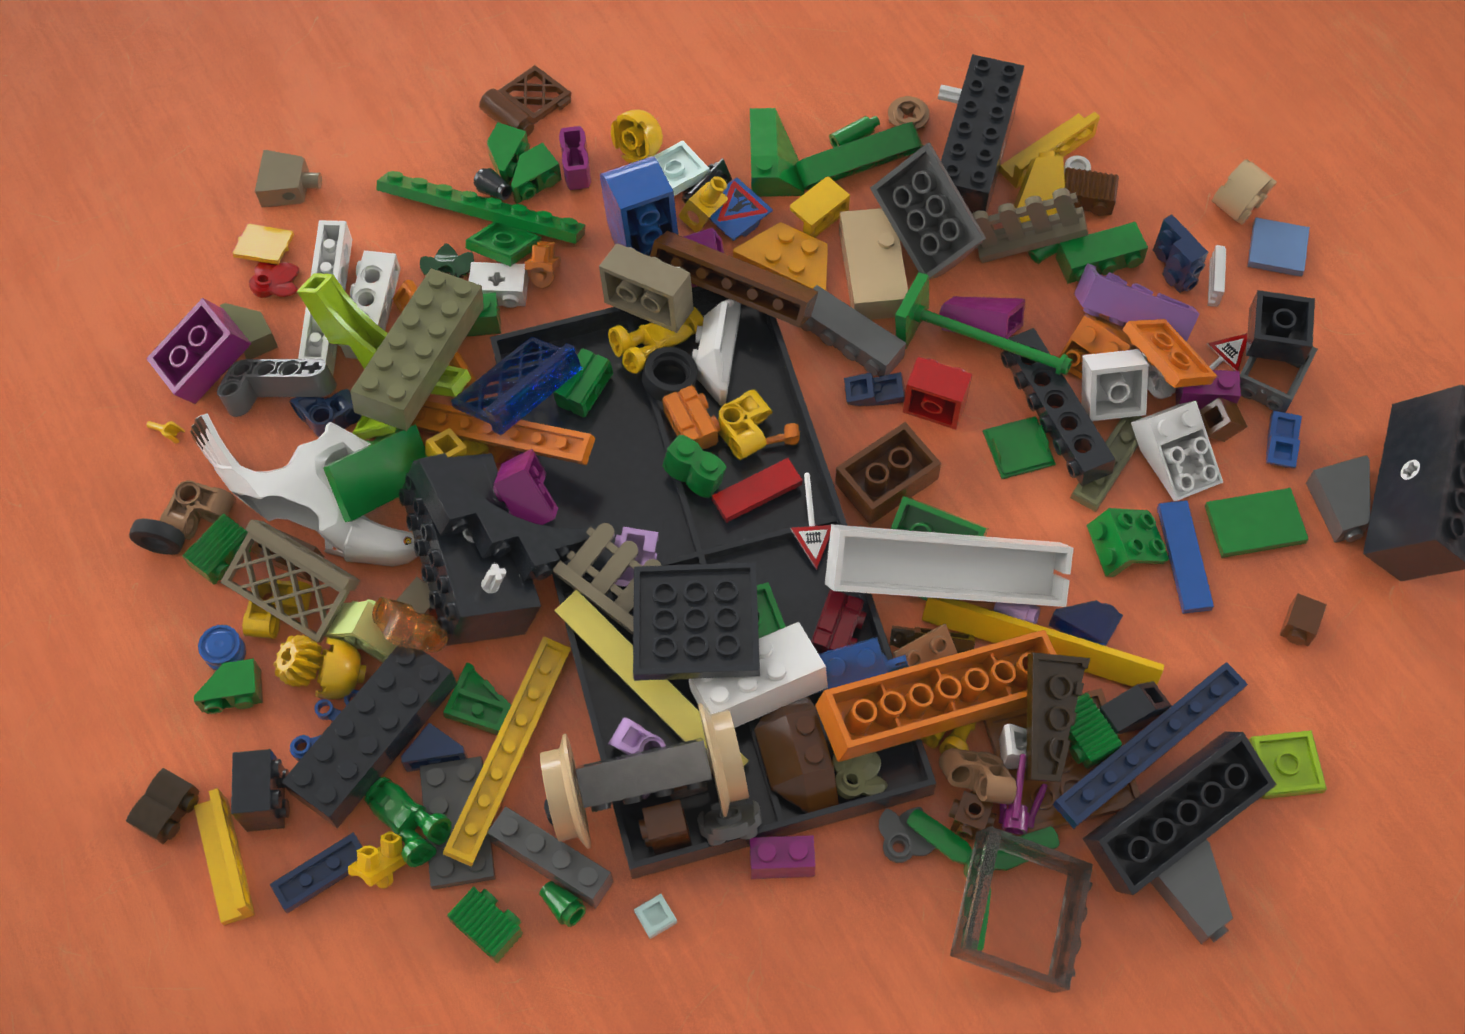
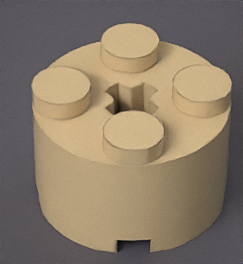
(1244, 191)

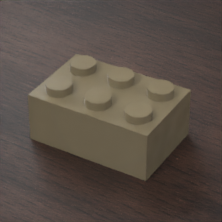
(646, 287)

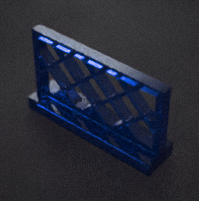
(523, 393)

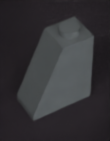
(1343, 497)
(1196, 893)

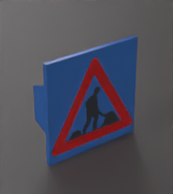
(741, 211)

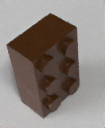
(886, 472)

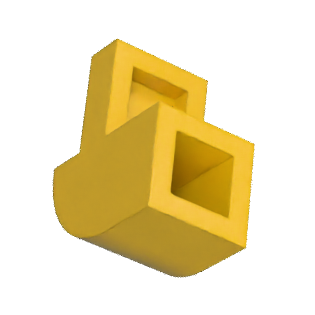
(452, 446)

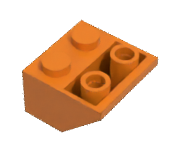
(1094, 336)

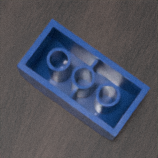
(638, 204)

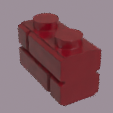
(838, 621)

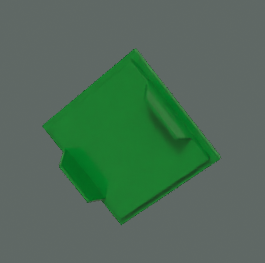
(1019, 447)

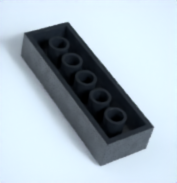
(369, 733)
(1179, 812)

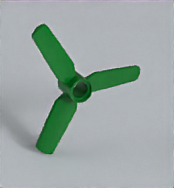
(960, 851)

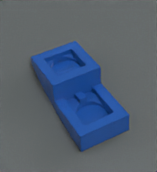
(1283, 439)

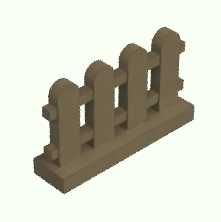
(1033, 234)
(605, 579)

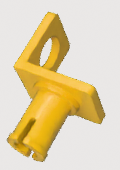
(704, 203)

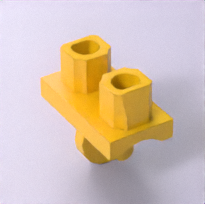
(379, 863)

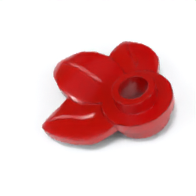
(274, 279)

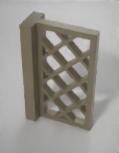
(296, 555)

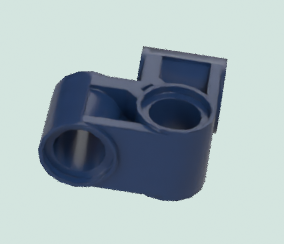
(335, 409)

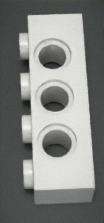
(385, 271)

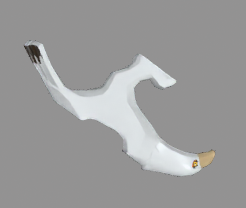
(305, 496)

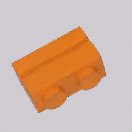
(690, 418)

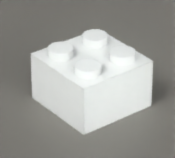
(1114, 384)

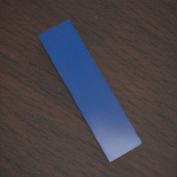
(1185, 557)

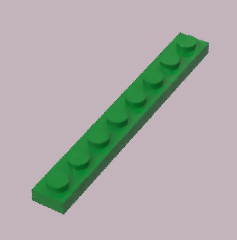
(481, 207)

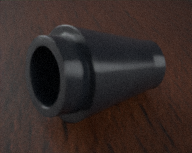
(491, 184)

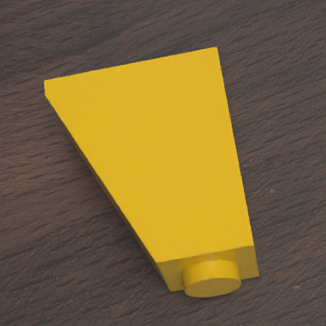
(1041, 179)

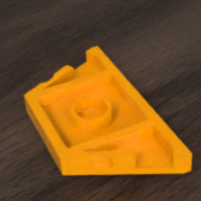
(787, 254)

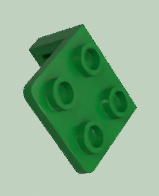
(1125, 539)

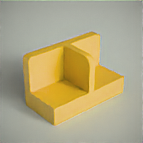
(821, 206)

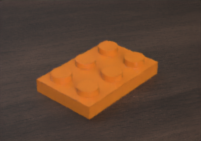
(1169, 353)

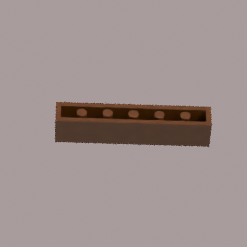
(737, 279)

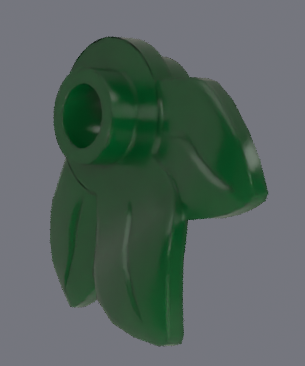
(448, 261)

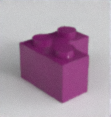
(523, 489)

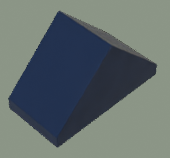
(430, 748)

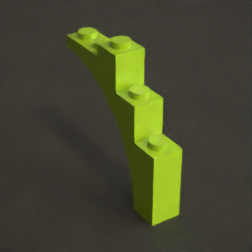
(348, 325)

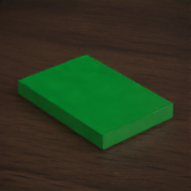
(1256, 522)

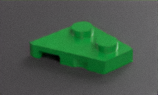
(476, 703)

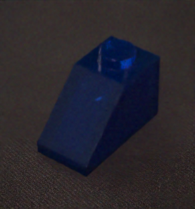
(1087, 621)

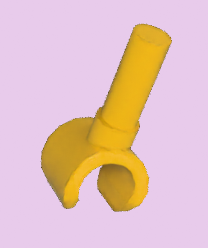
(168, 430)

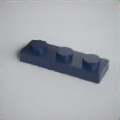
(316, 873)

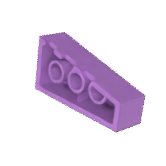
(1124, 303)

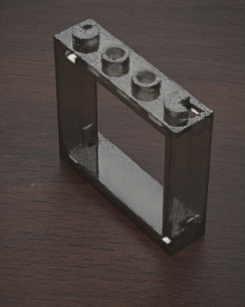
(975, 899)

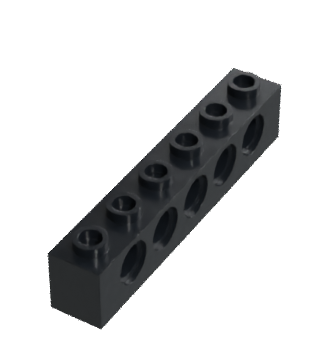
(1087, 466)

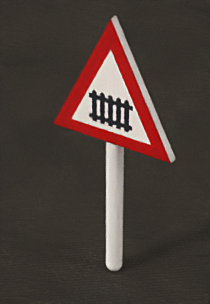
(1229, 350)
(812, 538)

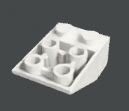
(1178, 449)

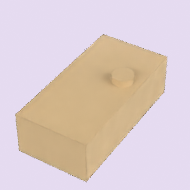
(872, 263)

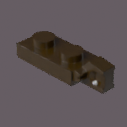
(902, 636)

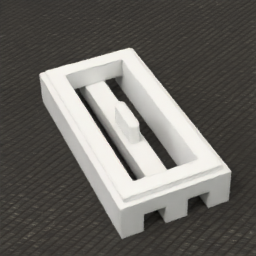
(1217, 276)

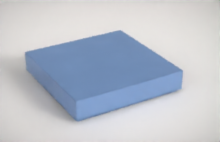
(1278, 247)

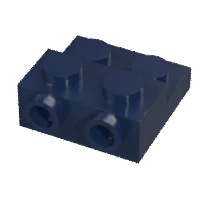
(1180, 253)

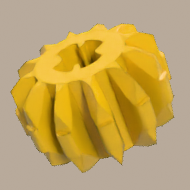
(298, 660)

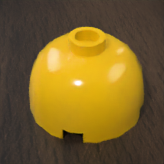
(636, 135)
(339, 670)

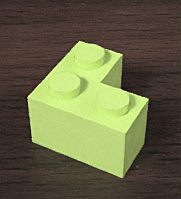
(357, 627)

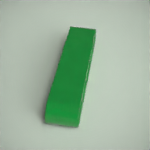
(859, 155)

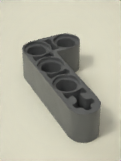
(273, 378)

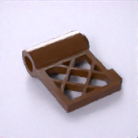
(511, 111)

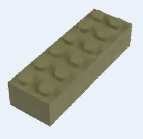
(417, 349)

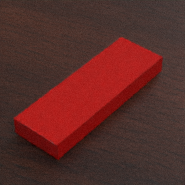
(757, 490)

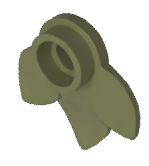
(862, 773)

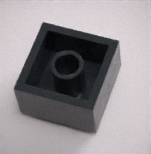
(1280, 327)
(258, 790)

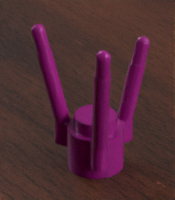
(1016, 818)

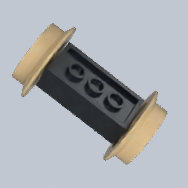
(640, 773)

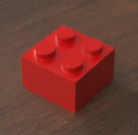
(937, 392)

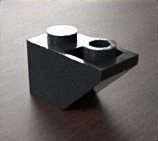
(1135, 708)

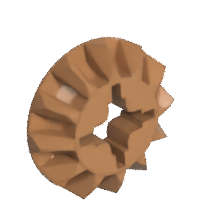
(907, 105)

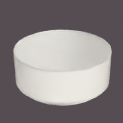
(1077, 162)

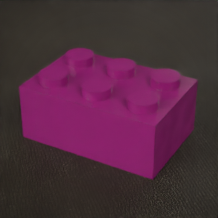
(198, 351)

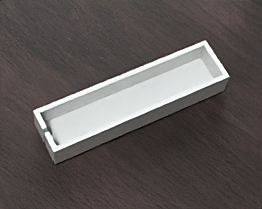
(947, 566)

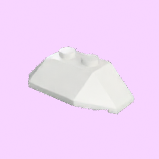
(717, 348)

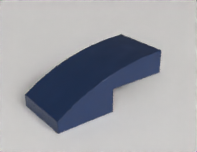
(870, 391)

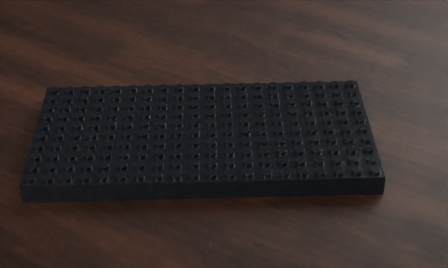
(632, 490)

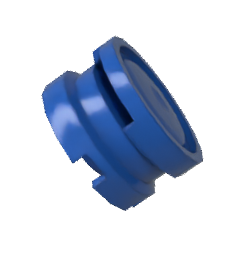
(221, 645)

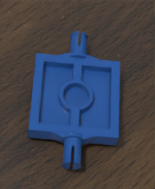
(858, 663)

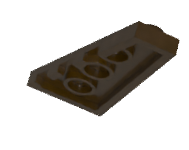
(1051, 702)

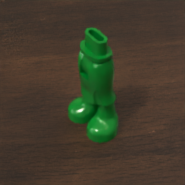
(403, 815)

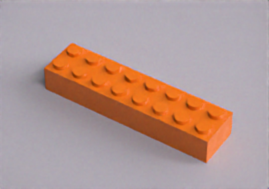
(929, 697)

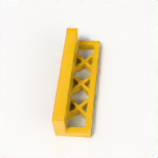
(1061, 140)
(224, 859)

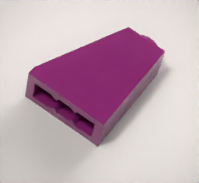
(989, 314)

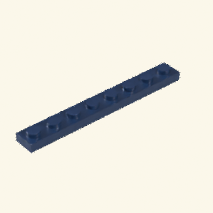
(1149, 745)

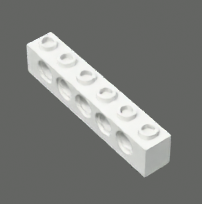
(330, 257)

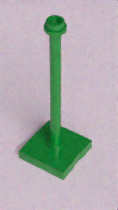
(915, 310)

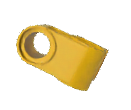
(743, 434)
(263, 624)

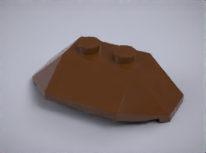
(797, 756)

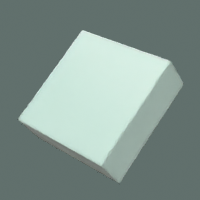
(655, 916)

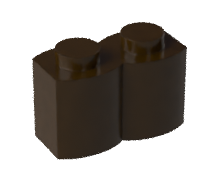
(163, 806)

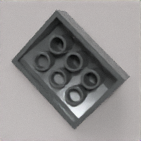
(928, 213)

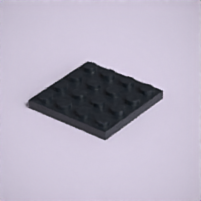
(695, 621)

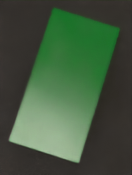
(374, 473)

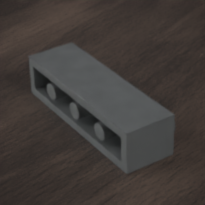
(854, 334)
(550, 857)

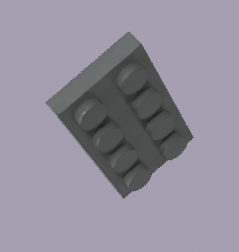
(445, 792)

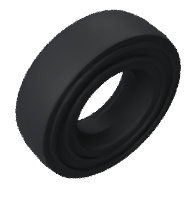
(157, 536)

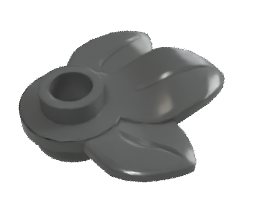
(895, 830)

